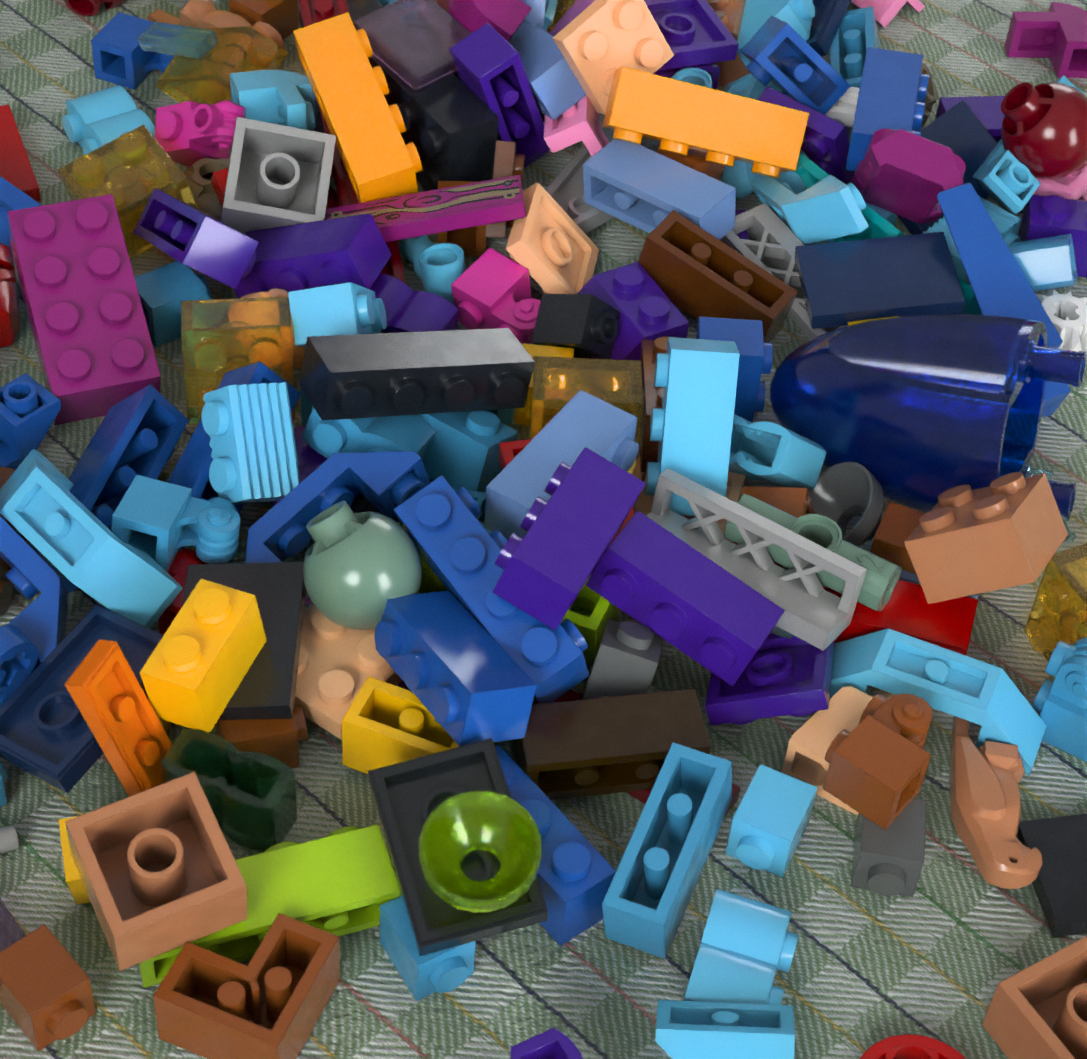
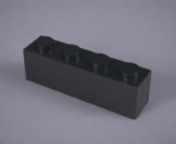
(415, 373)

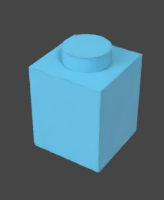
(770, 821)

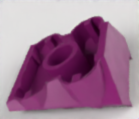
(907, 174)

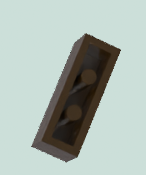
(607, 741)

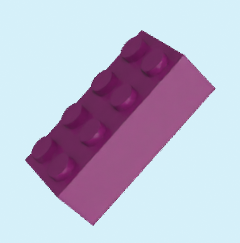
(82, 305)

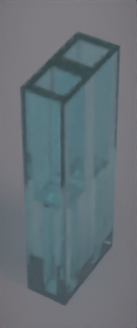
(177, 40)

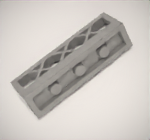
(774, 245)
(809, 609)

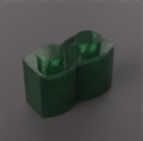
(245, 789)

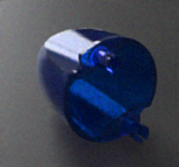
(926, 400)

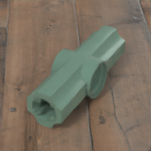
(880, 574)

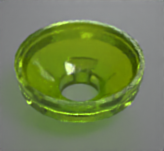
(480, 823)

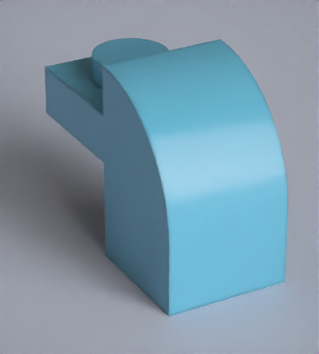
(275, 97)

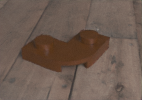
(506, 164)

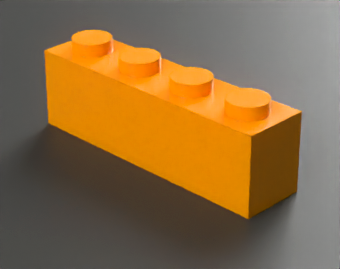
(356, 109)
(704, 120)

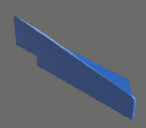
(995, 274)

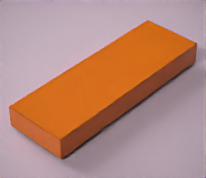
(120, 716)

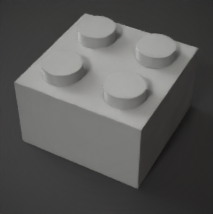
(276, 176)

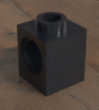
(577, 323)

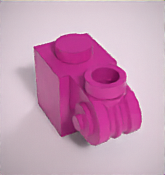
(197, 130)
(496, 295)

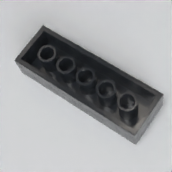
(443, 120)

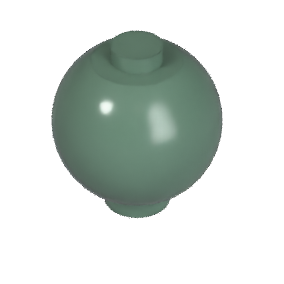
(358, 565)

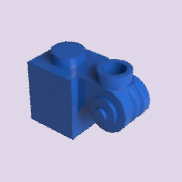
(119, 54)

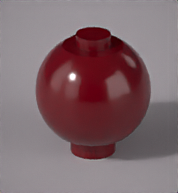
(1046, 128)

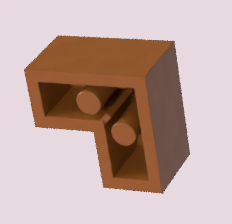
(253, 1009)

